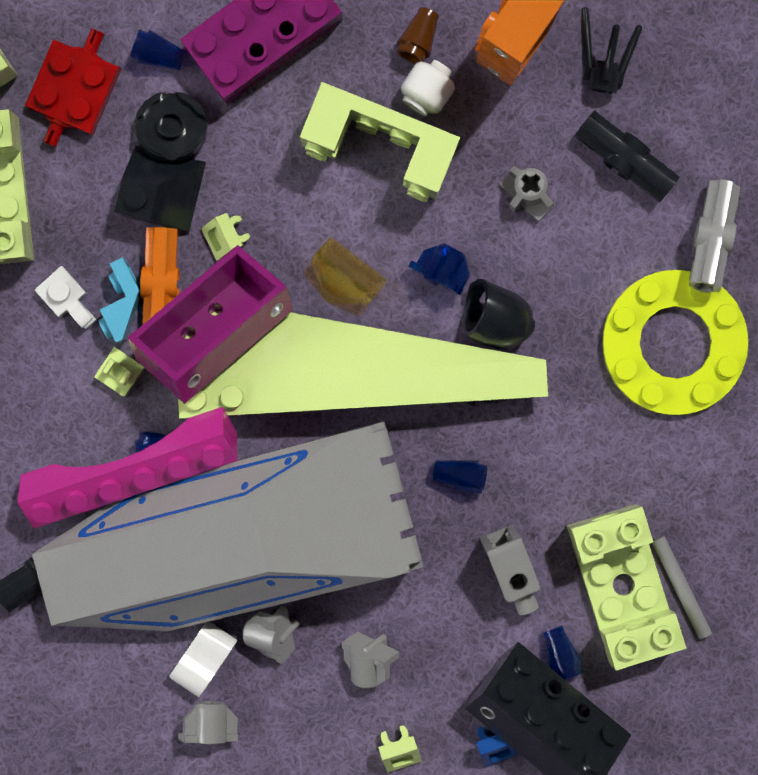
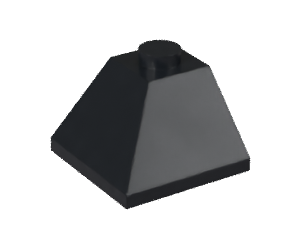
(160, 190)

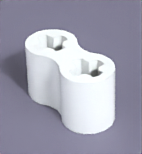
(203, 658)

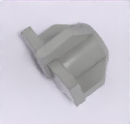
(528, 191)
(271, 634)
(368, 659)
(209, 724)

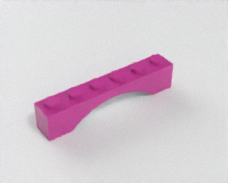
(191, 449)

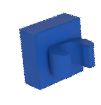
(493, 748)

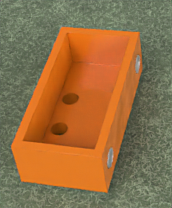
(514, 35)

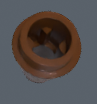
(418, 37)

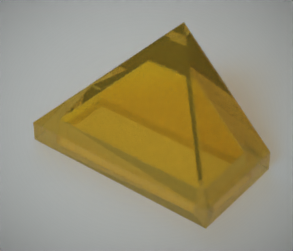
(345, 276)

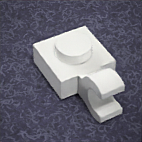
(63, 295)

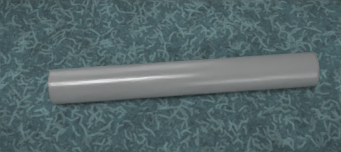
(681, 587)

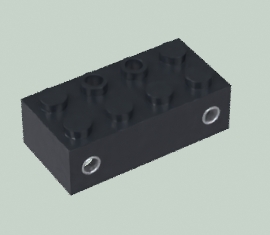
(546, 717)

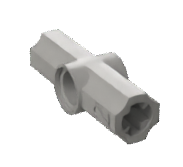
(714, 236)

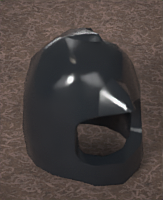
(504, 319)

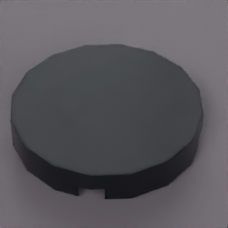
(171, 127)

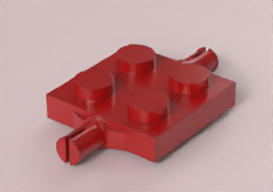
(73, 87)

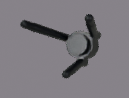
(604, 75)

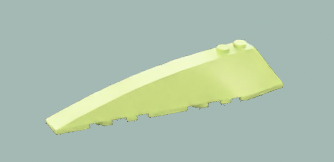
(343, 365)

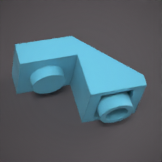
(120, 314)

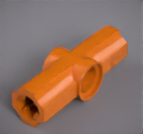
(160, 271)

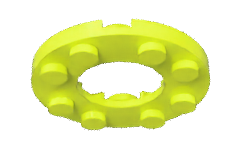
(662, 393)

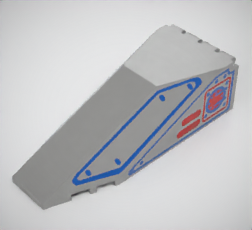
(235, 539)

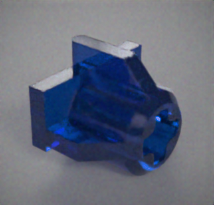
(443, 267)

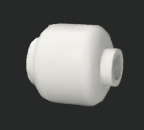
(427, 87)

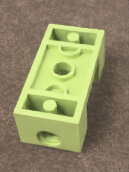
(332, 116)
(14, 210)
(633, 624)

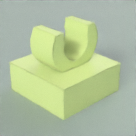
(222, 235)
(119, 372)
(399, 753)

